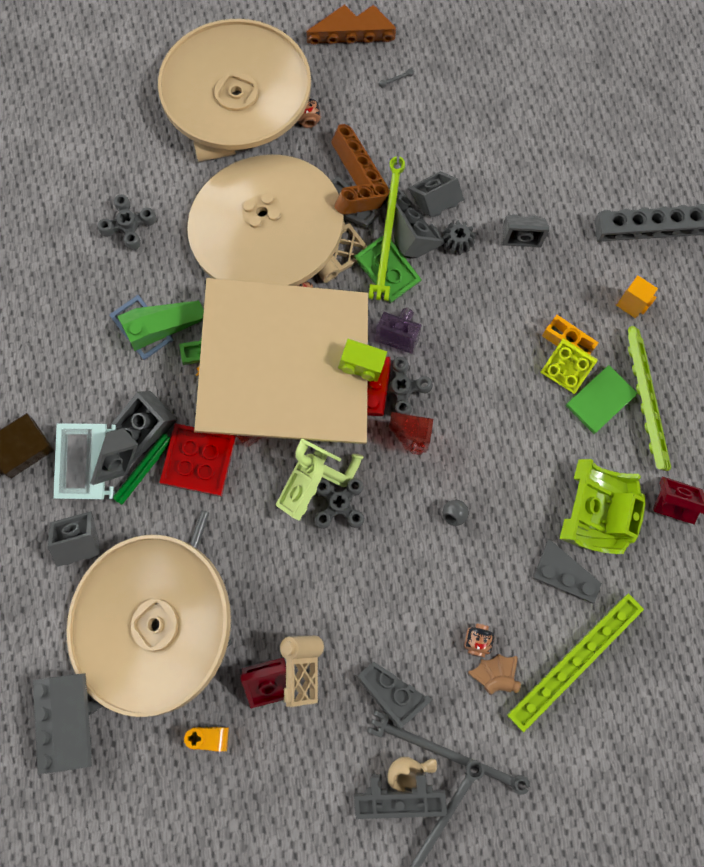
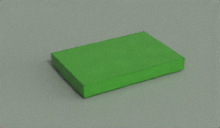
(399, 272)
(601, 399)

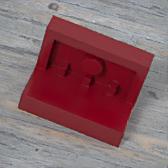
(679, 500)
(264, 682)

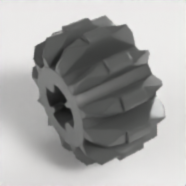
(460, 244)

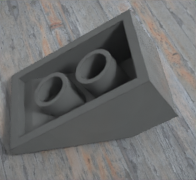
(144, 420)

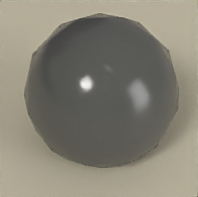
(455, 512)

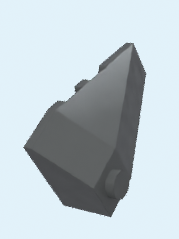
(411, 231)

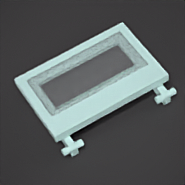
(76, 459)

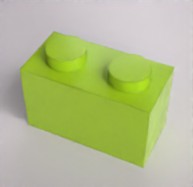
(362, 360)

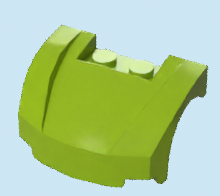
(605, 509)

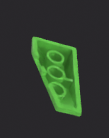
(154, 323)

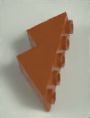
(347, 27)

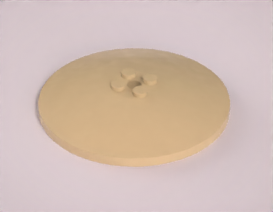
(228, 58)
(283, 245)
(113, 635)

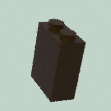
(21, 446)

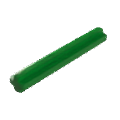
(142, 469)

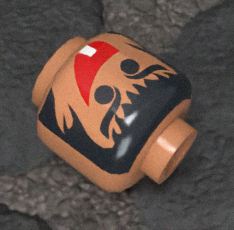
(311, 114)
(479, 640)

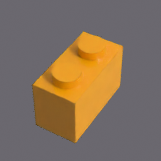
(637, 297)

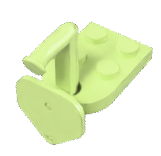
(307, 475)

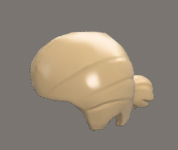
(403, 772)

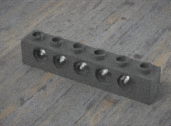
(646, 228)

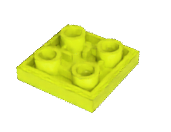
(569, 366)

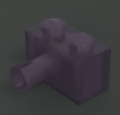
(398, 331)

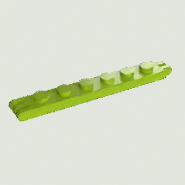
(649, 403)

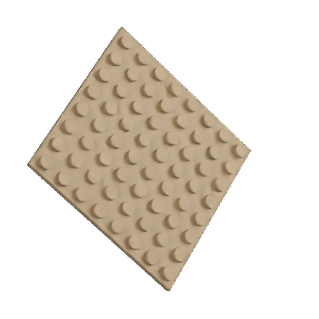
(276, 360)

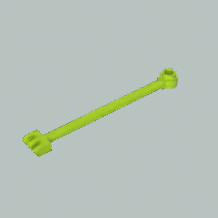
(380, 287)

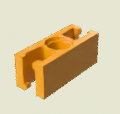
(568, 331)

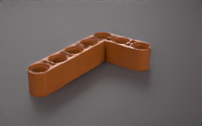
(370, 186)

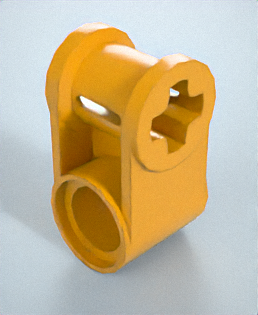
(211, 738)

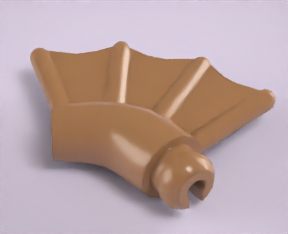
(497, 674)

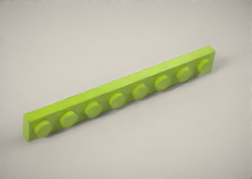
(575, 662)

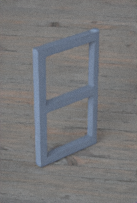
(144, 356)

